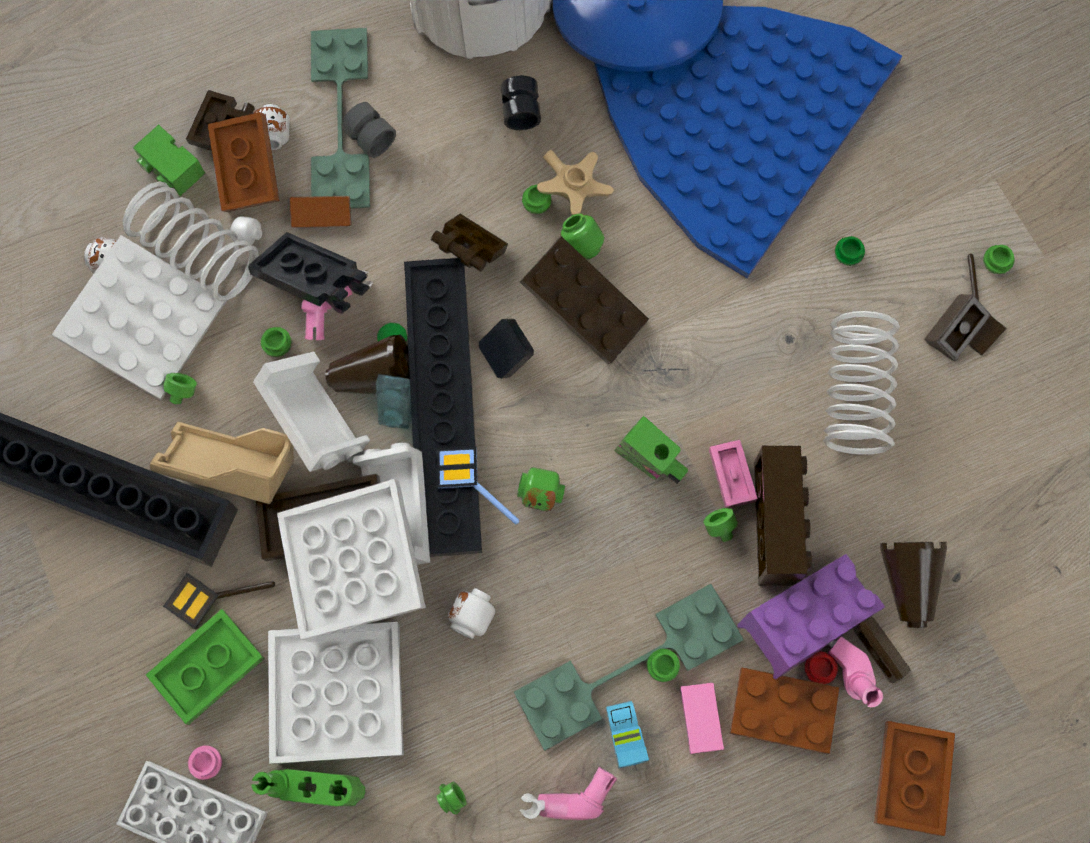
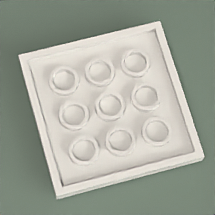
(138, 317)
(350, 560)
(335, 694)

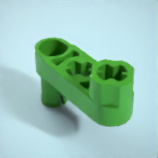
(290, 786)

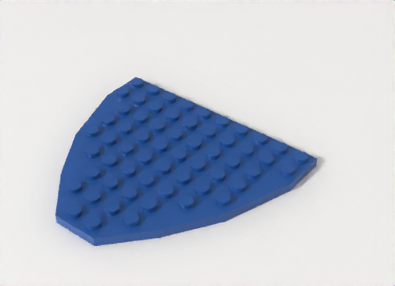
(745, 124)

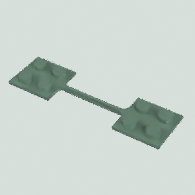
(340, 57)
(562, 703)

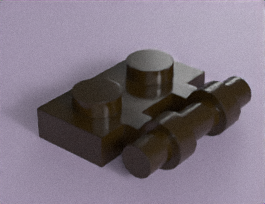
(213, 109)
(478, 242)

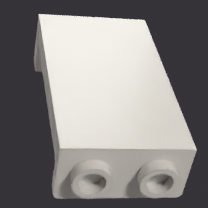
(307, 412)
(405, 465)

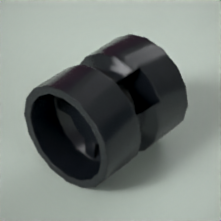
(520, 103)

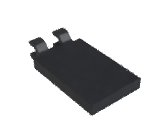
(309, 272)

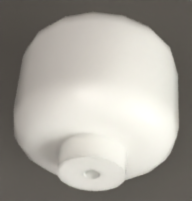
(247, 229)

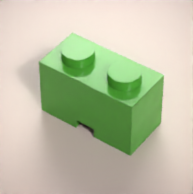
(167, 161)

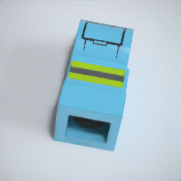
(626, 735)

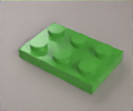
(205, 667)

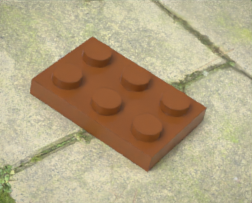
(243, 162)
(784, 711)
(914, 778)

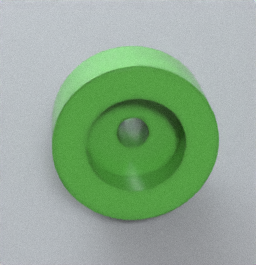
(179, 387)
(721, 523)

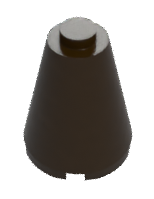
(361, 368)
(915, 579)

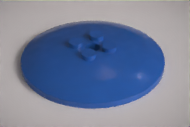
(637, 32)

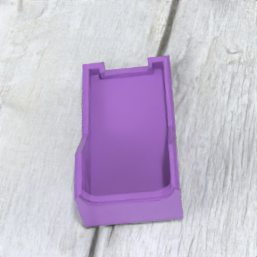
(810, 615)

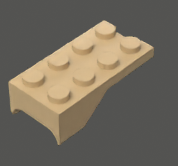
(239, 465)

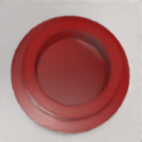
(821, 668)

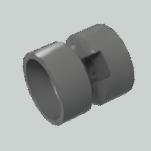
(372, 133)

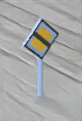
(459, 469)

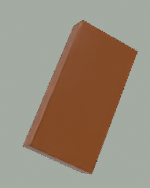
(320, 211)

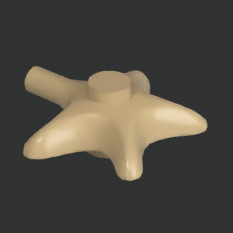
(573, 181)

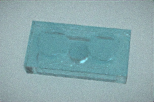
(393, 401)

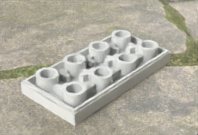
(181, 810)

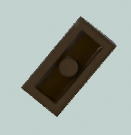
(958, 326)
(882, 650)

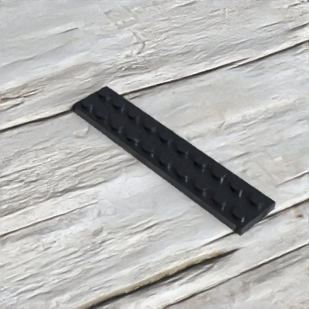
(442, 396)

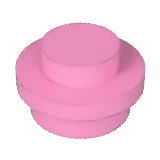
(205, 762)

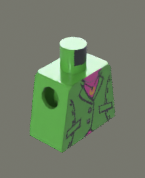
(642, 443)

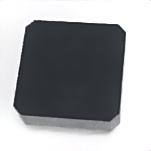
(506, 348)

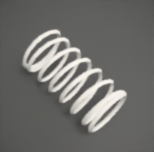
(219, 251)
(854, 431)

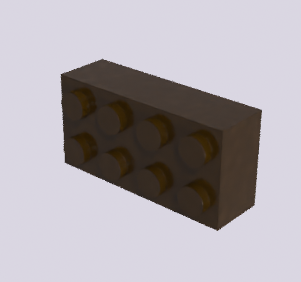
(780, 516)

